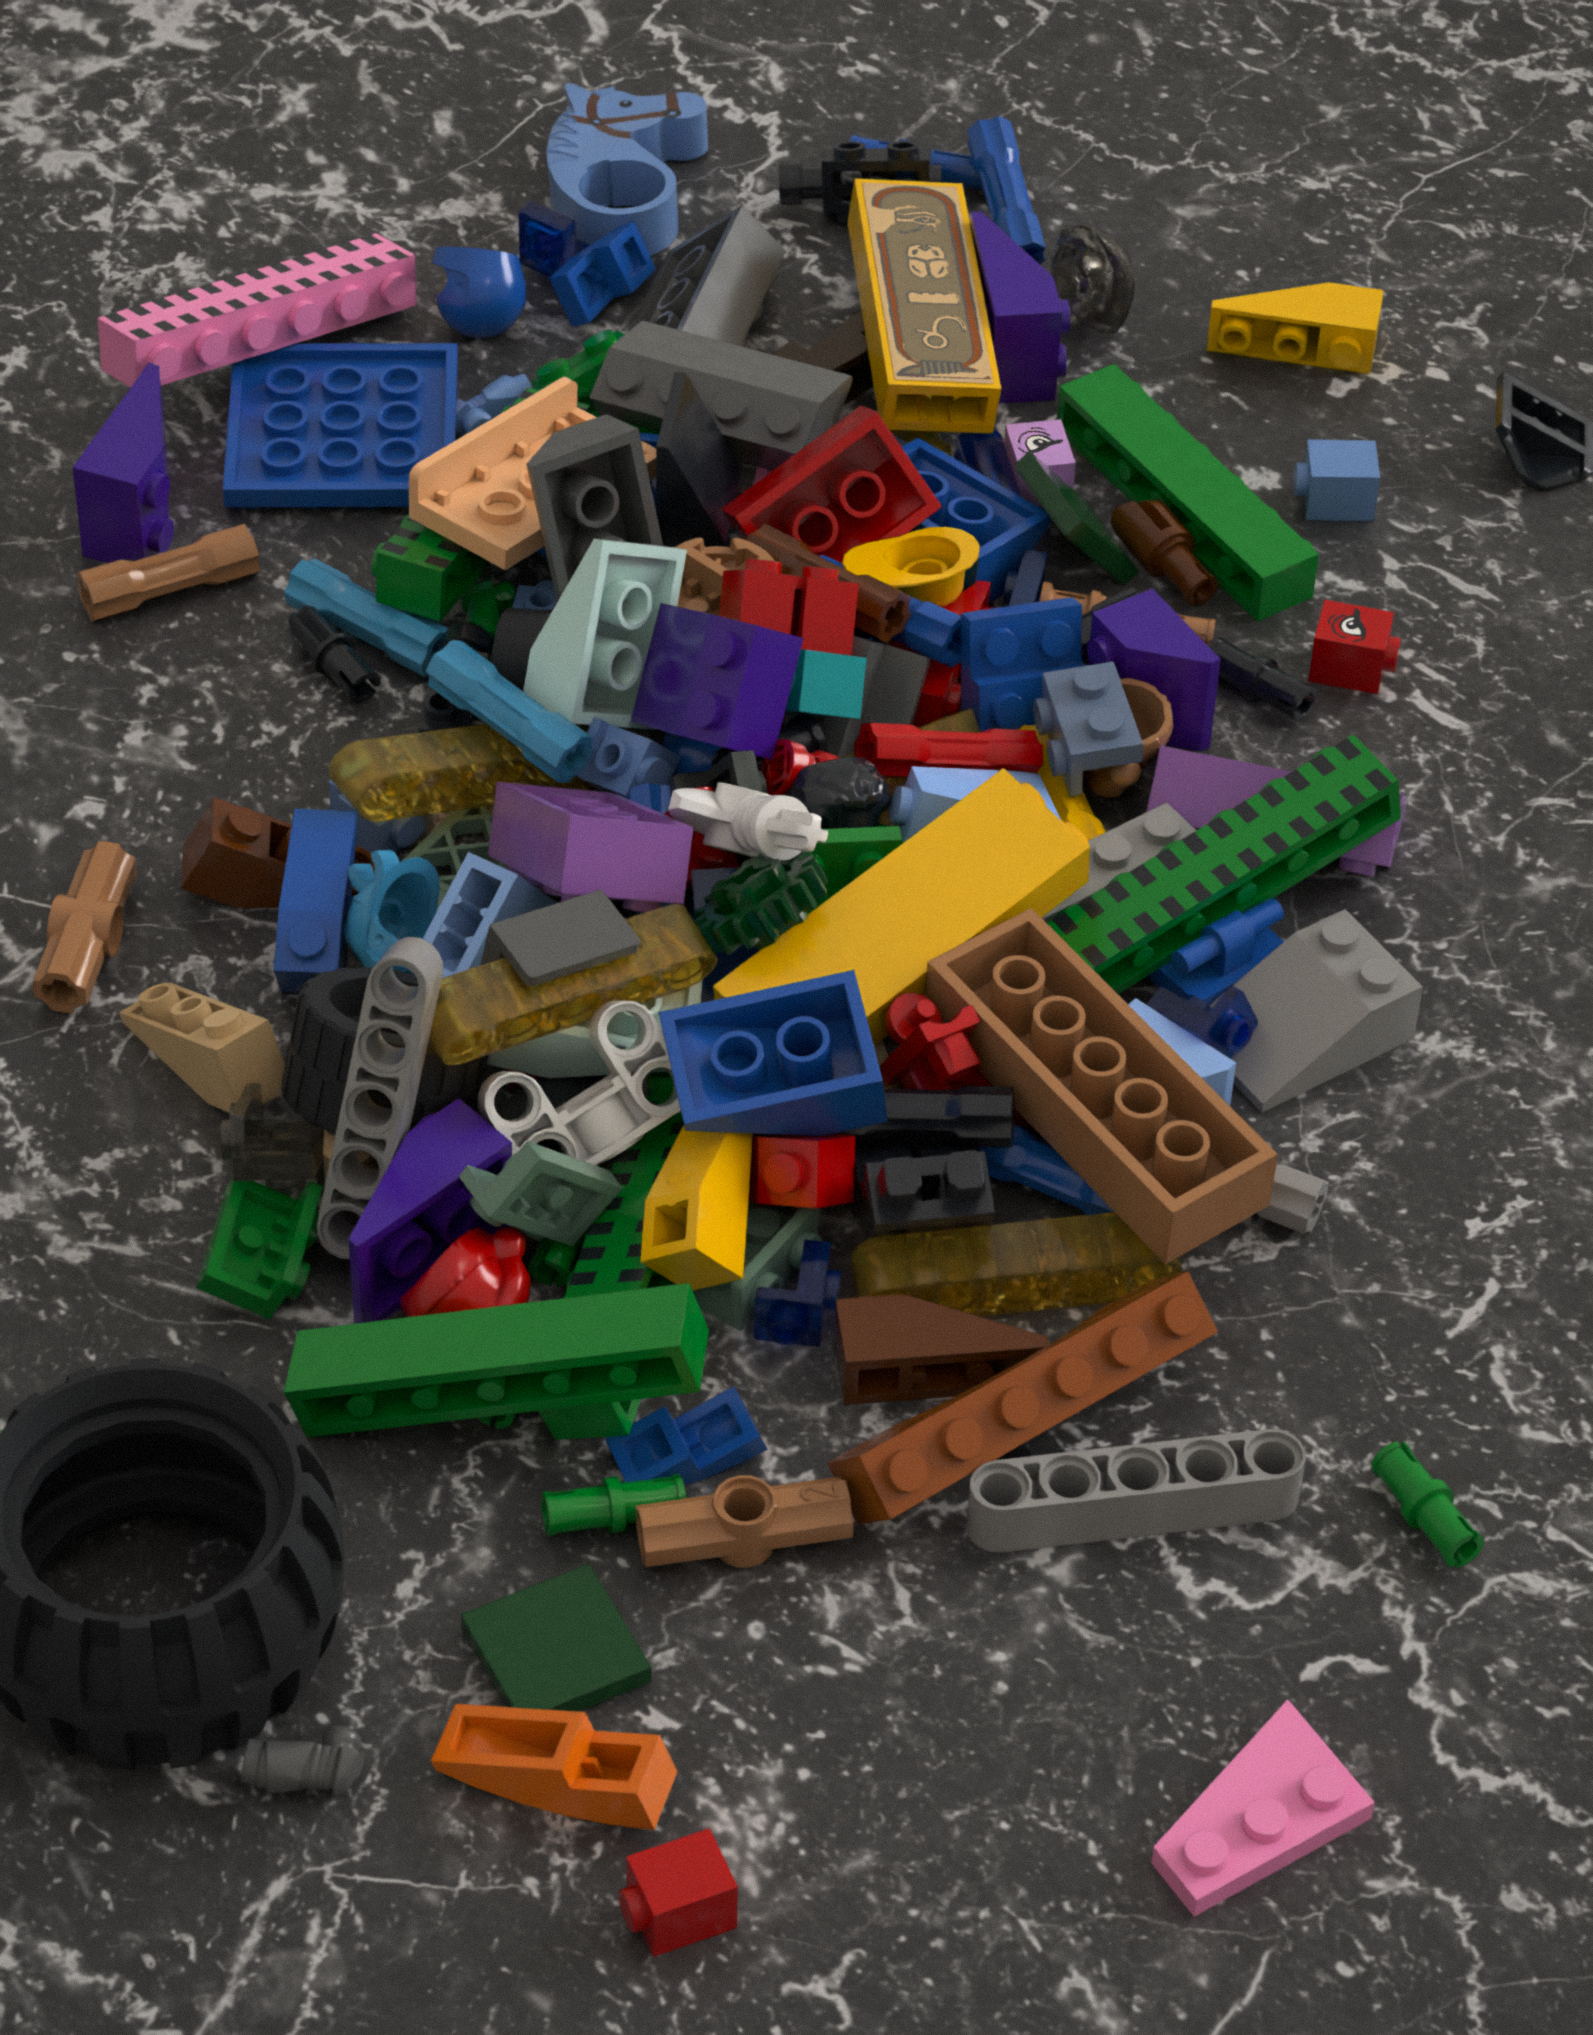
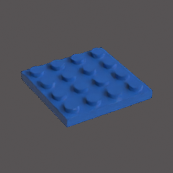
(337, 423)

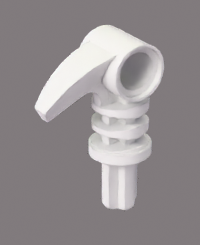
(748, 821)

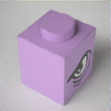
(1048, 443)

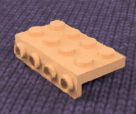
(481, 484)

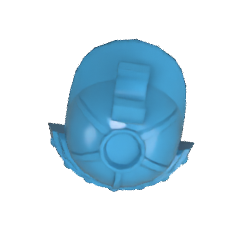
(389, 904)

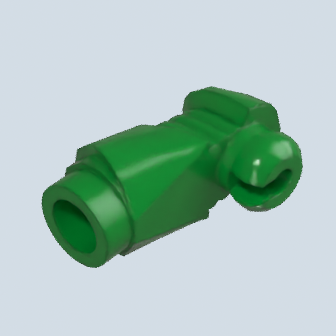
(486, 603)

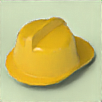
(921, 563)

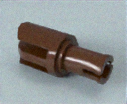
(1163, 547)

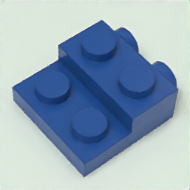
(1008, 652)

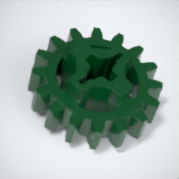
(760, 902)

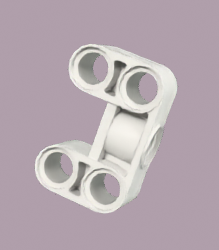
(607, 1114)

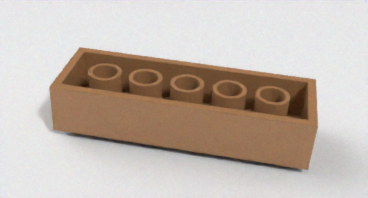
(1104, 1086)

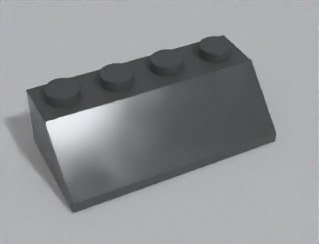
(715, 280)
(757, 399)
(588, 487)

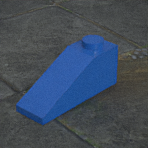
(315, 896)

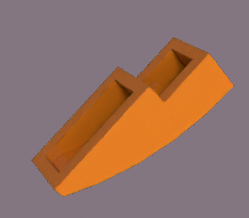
(558, 1763)

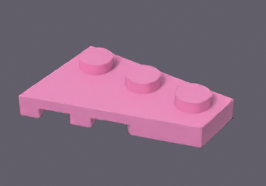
(1261, 1814)

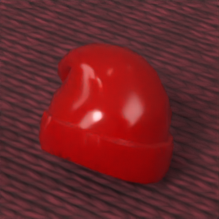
(472, 1274)

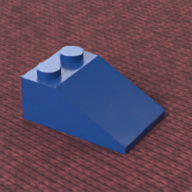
(777, 1060)

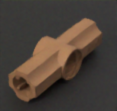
(85, 927)
(744, 1521)

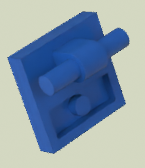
(1222, 953)

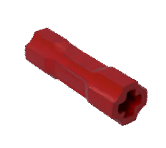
(900, 746)

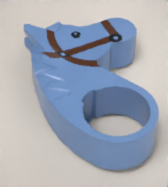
(614, 154)

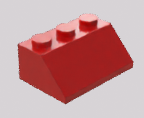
(839, 490)

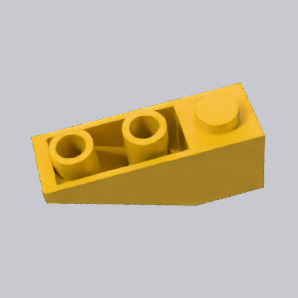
(1300, 325)
(699, 1210)

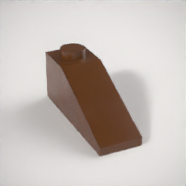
(919, 1349)

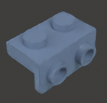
(1086, 722)

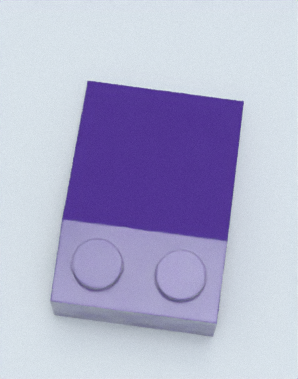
(1021, 315)
(125, 479)
(716, 680)
(420, 1207)

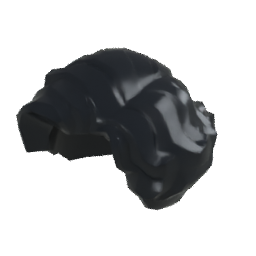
(843, 792)

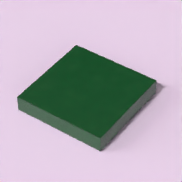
(1076, 518)
(556, 1645)

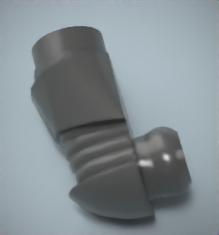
(298, 1765)

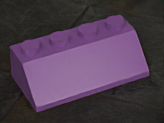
(1207, 784)

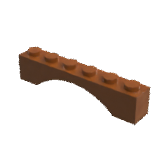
(1025, 1400)

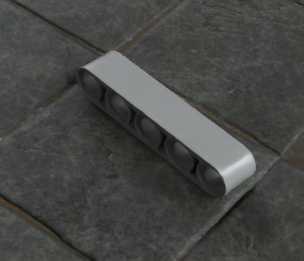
(381, 1068)
(1135, 1490)

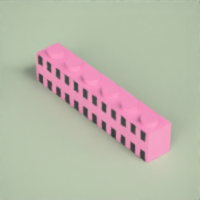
(259, 311)

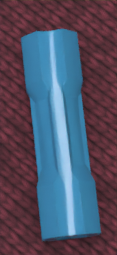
(401, 634)
(477, 687)

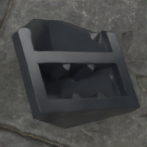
(1541, 436)

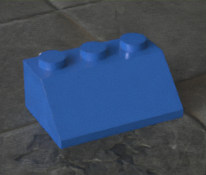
(991, 513)

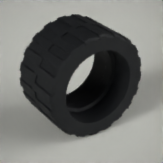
(323, 1049)

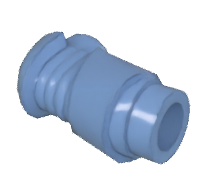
(489, 402)

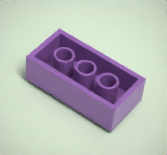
(590, 843)

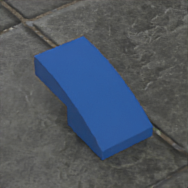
(602, 272)
(693, 1444)

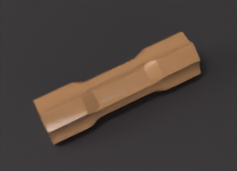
(128, 584)

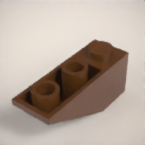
(240, 856)

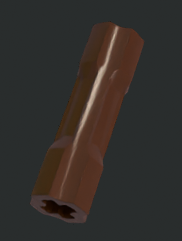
(880, 607)

